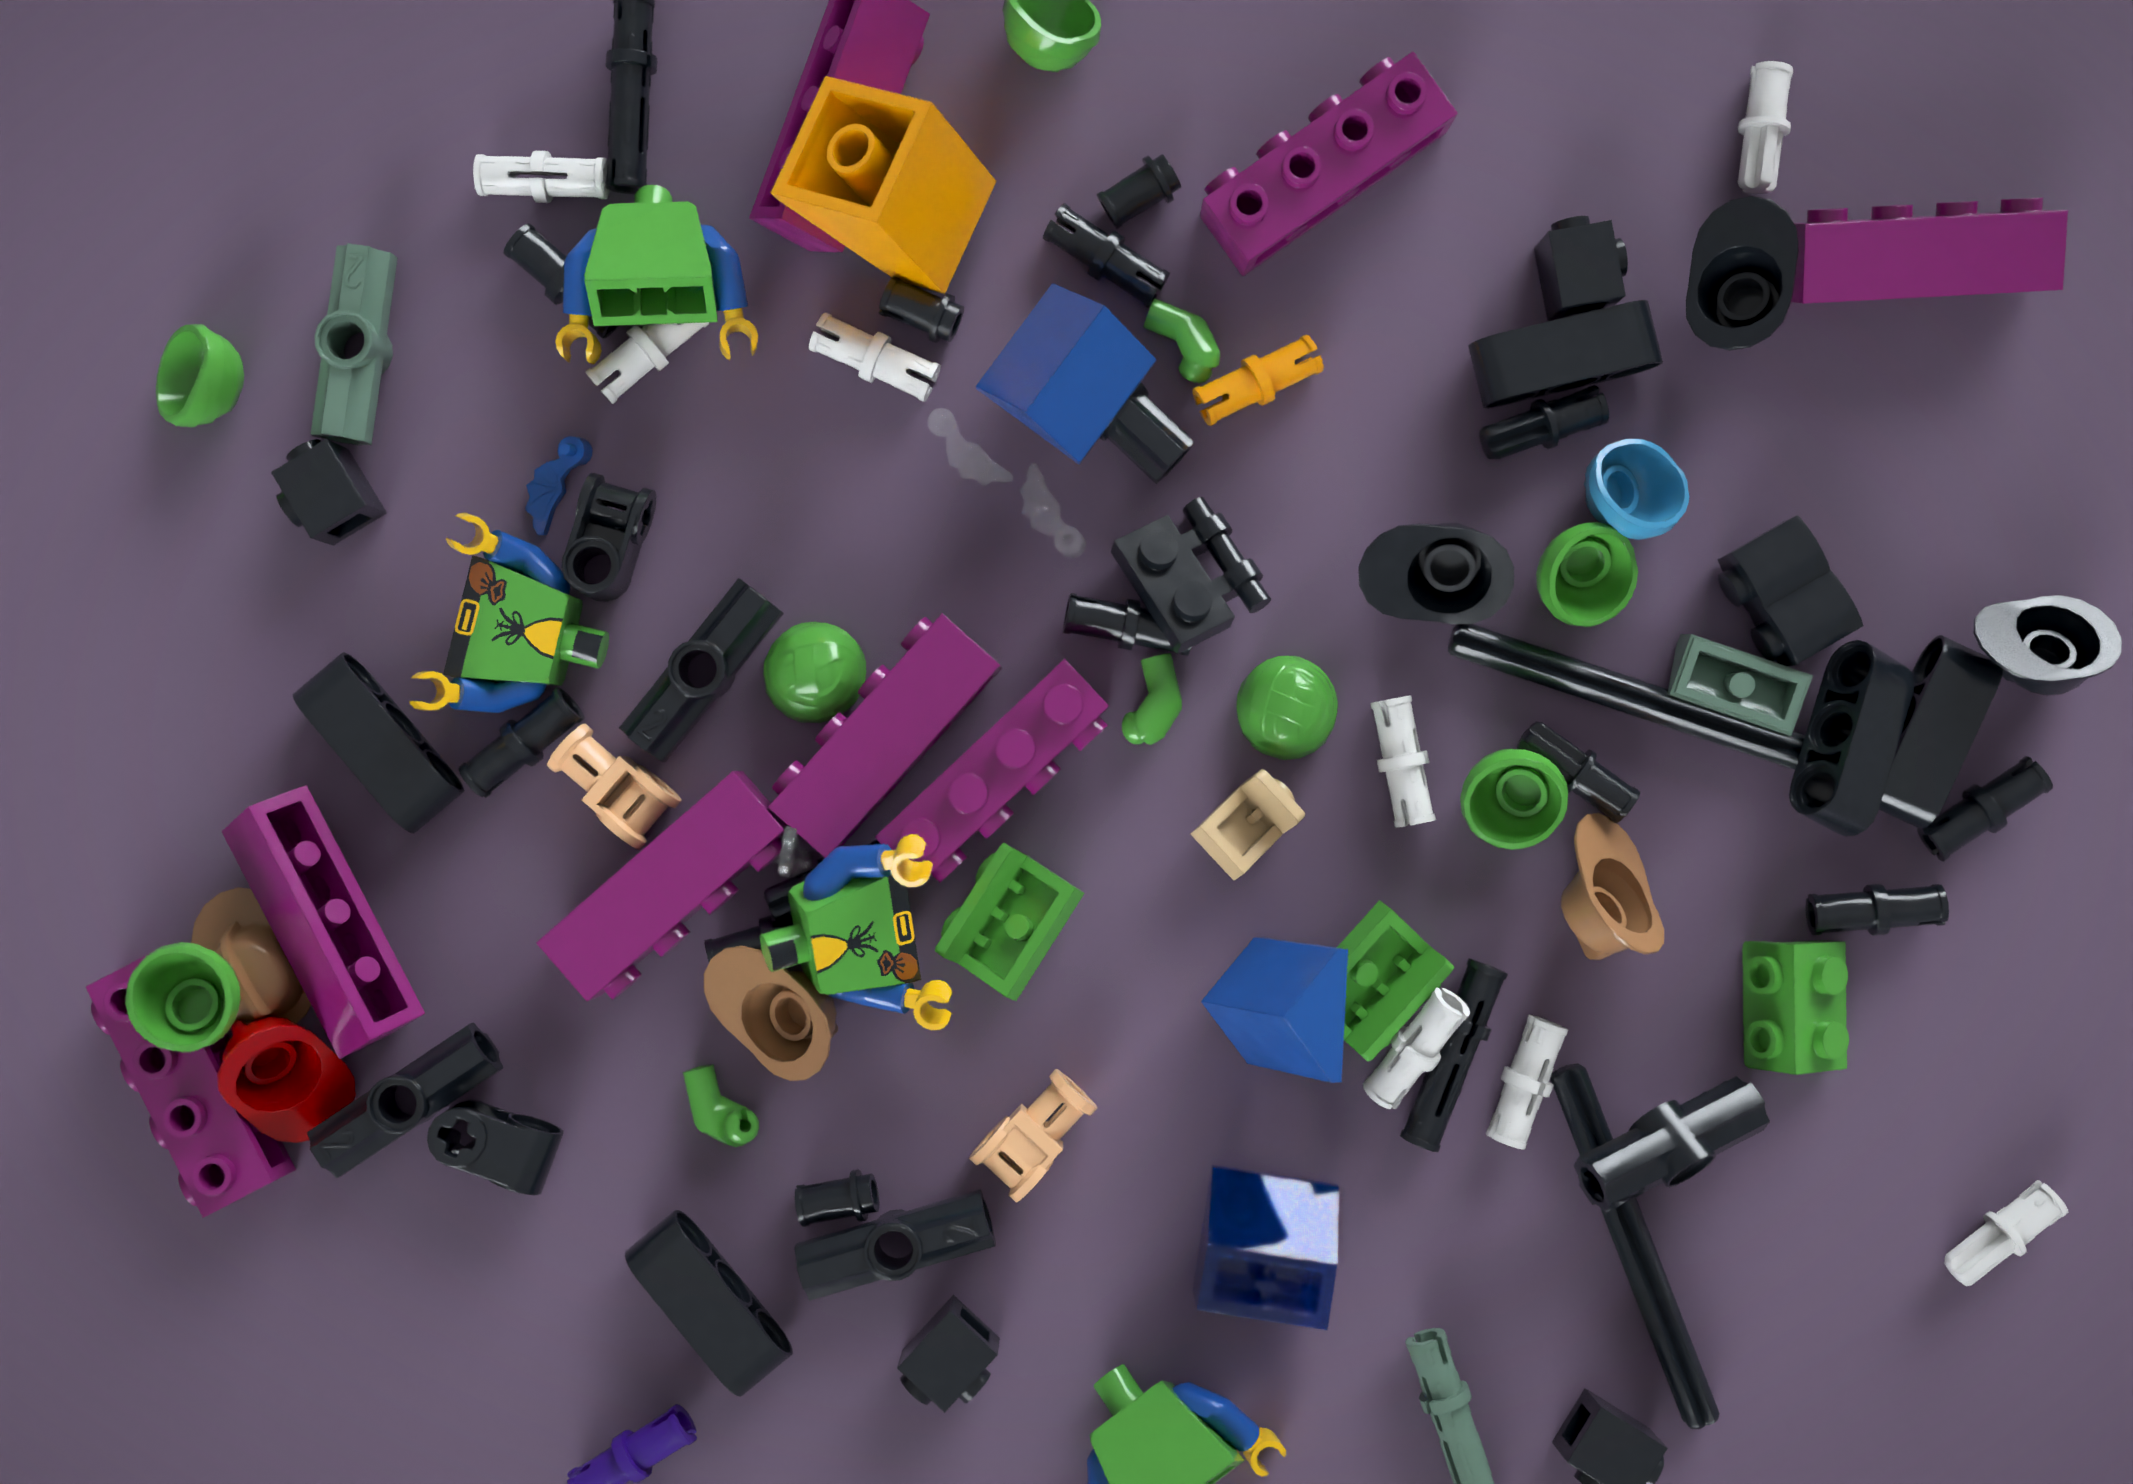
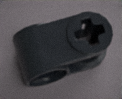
(607, 532)
(508, 1146)

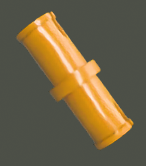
(1258, 380)

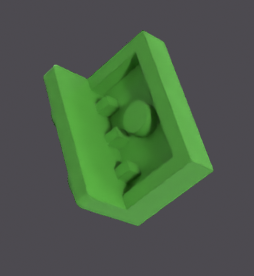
(1008, 920)
(1387, 978)
(1795, 1006)

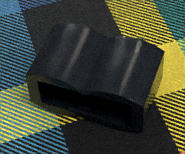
(1788, 593)

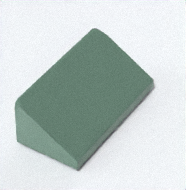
(1737, 683)

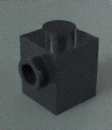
(1580, 267)
(326, 491)
(949, 1357)
(1608, 1444)

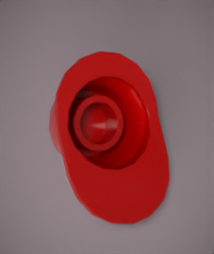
(283, 1078)

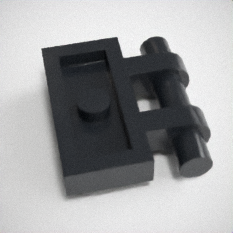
(1175, 585)

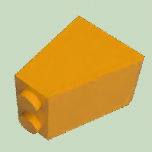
(886, 181)

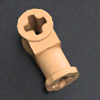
(618, 789)
(1025, 1143)

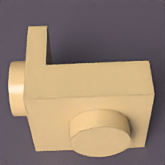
(1248, 823)

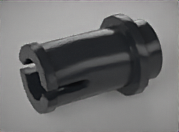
(1140, 190)
(922, 309)
(837, 1199)

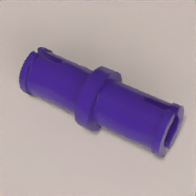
(636, 1452)

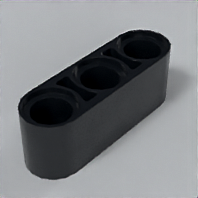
(1565, 354)
(1941, 723)
(1852, 738)
(378, 742)
(708, 1303)

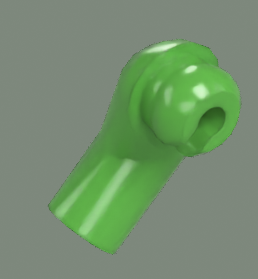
(1192, 337)
(1159, 707)
(716, 1114)

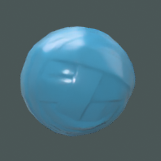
(1636, 489)

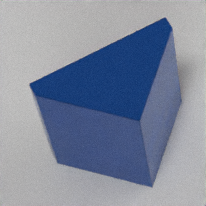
(1067, 371)
(1285, 1007)

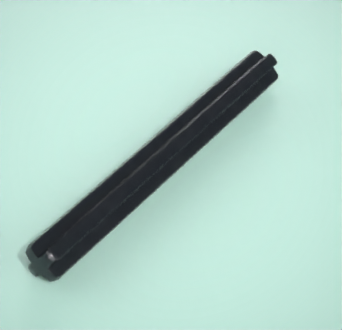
(1620, 693)
(1640, 1259)

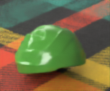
(1051, 32)
(198, 377)
(1587, 574)
(814, 672)
(1287, 707)
(1514, 798)
(183, 997)

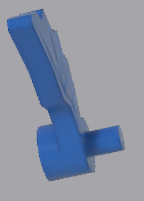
(549, 481)

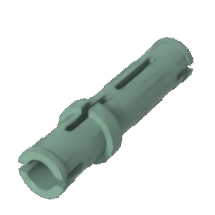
(1447, 1402)

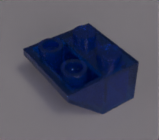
(1268, 1248)

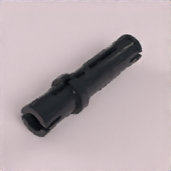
(629, 108)
(1445, 1082)

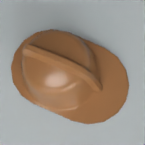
(1610, 895)
(241, 934)
(771, 1012)

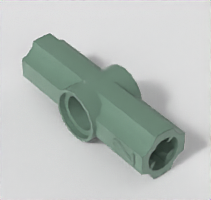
(357, 304)

